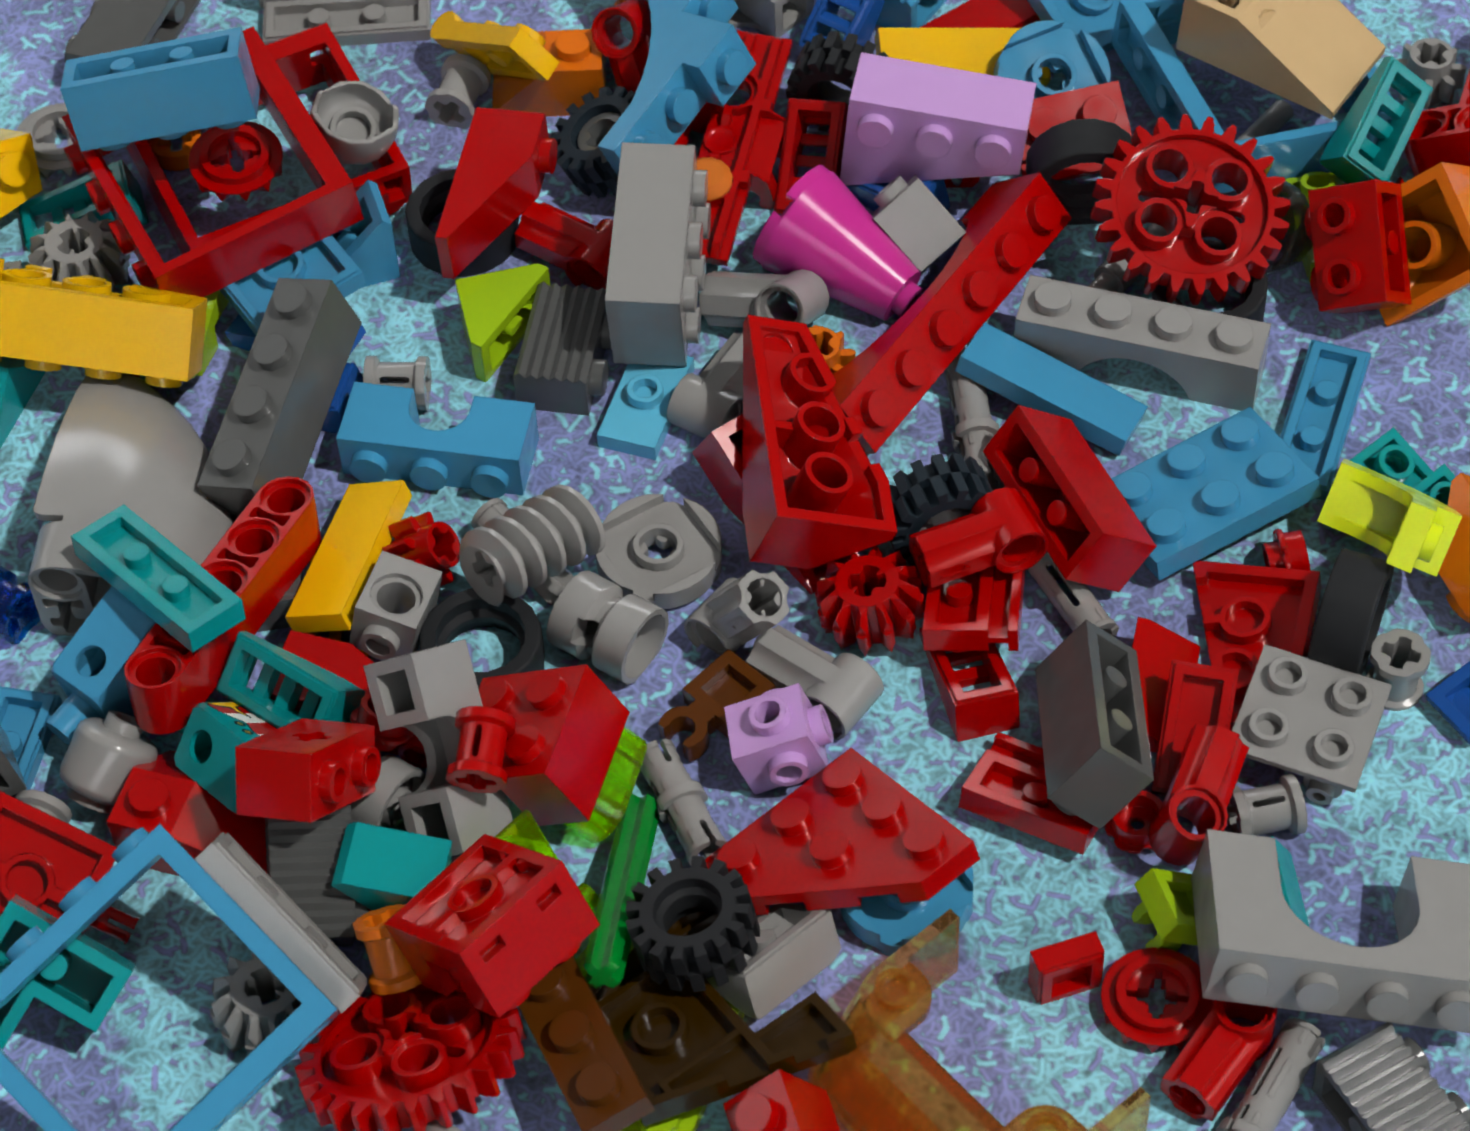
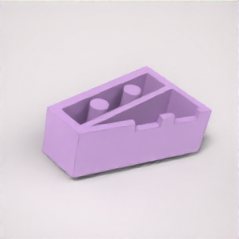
(932, 122)

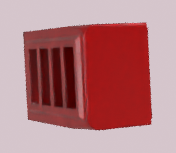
(799, 115)
(978, 710)

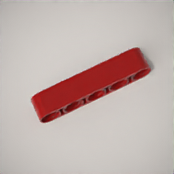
(256, 562)

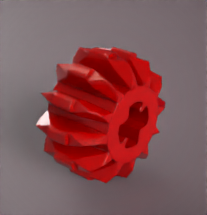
(870, 600)

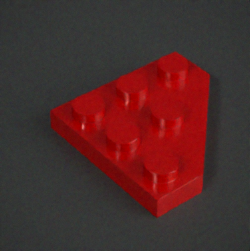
(847, 839)

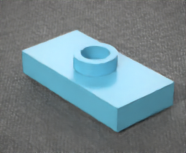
(638, 411)

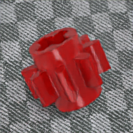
(426, 543)

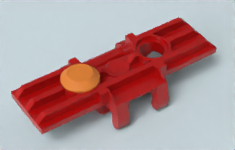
(742, 144)

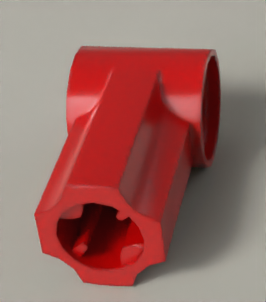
(625, 56)
(567, 243)
(995, 533)
(1198, 792)
(1218, 1058)

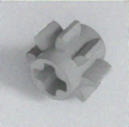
(1435, 64)

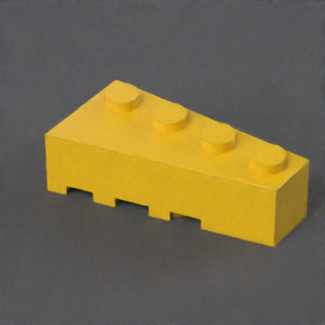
(100, 330)

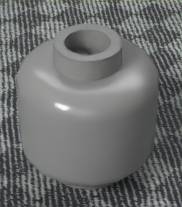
(102, 759)

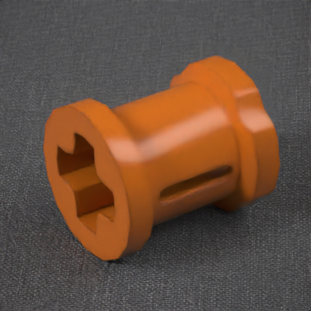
(389, 966)

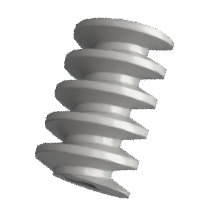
(530, 544)

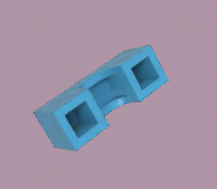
(483, 453)

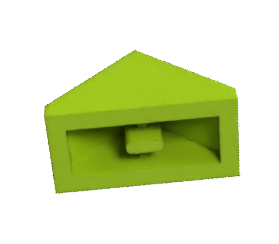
(497, 313)

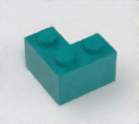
(76, 982)

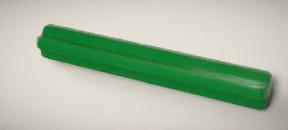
(626, 867)

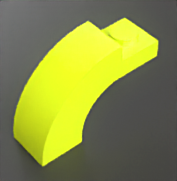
(1390, 517)

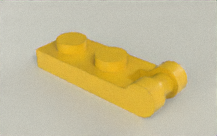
(502, 48)

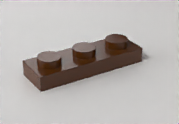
(584, 1051)

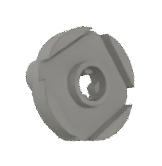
(651, 521)

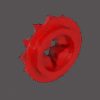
(254, 144)
(1132, 979)

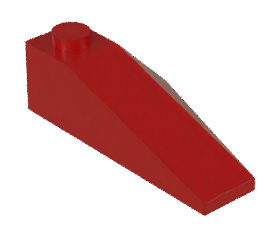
(803, 468)
(191, 815)

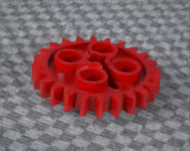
(1198, 162)
(407, 1061)

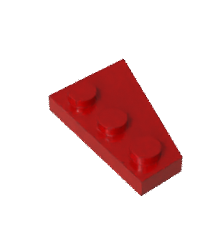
(1252, 608)

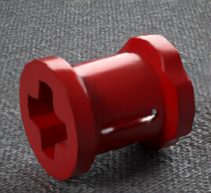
(481, 749)

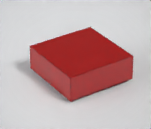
(1066, 968)

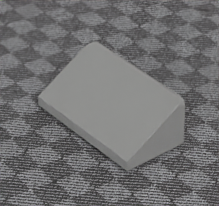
(789, 953)

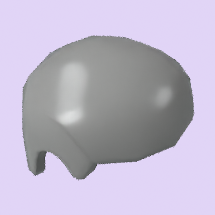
(355, 121)

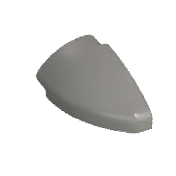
(113, 450)

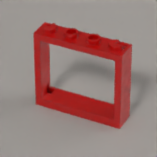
(301, 71)
(256, 243)

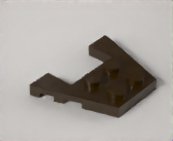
(697, 1048)

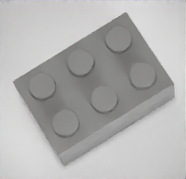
(657, 254)

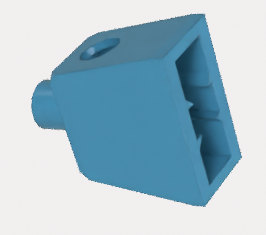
(94, 663)

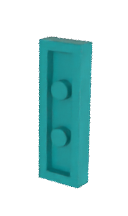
(158, 578)

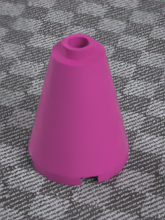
(841, 243)

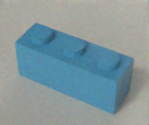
(161, 90)

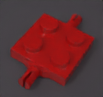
(48, 858)

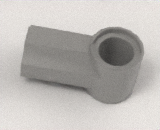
(734, 295)
(713, 396)
(738, 611)
(841, 684)

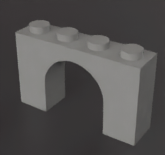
(1266, 956)

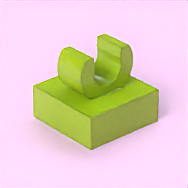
(1169, 906)

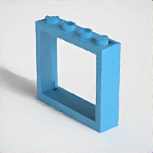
(1144, 42)
(87, 902)

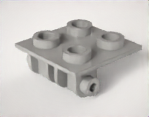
(1311, 720)

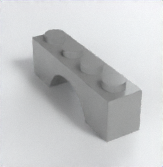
(1207, 352)

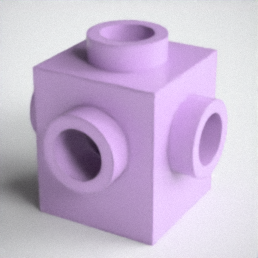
(778, 738)

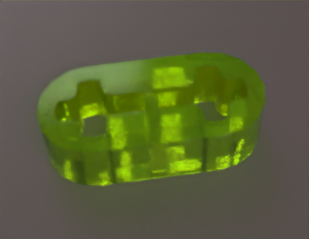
(615, 789)

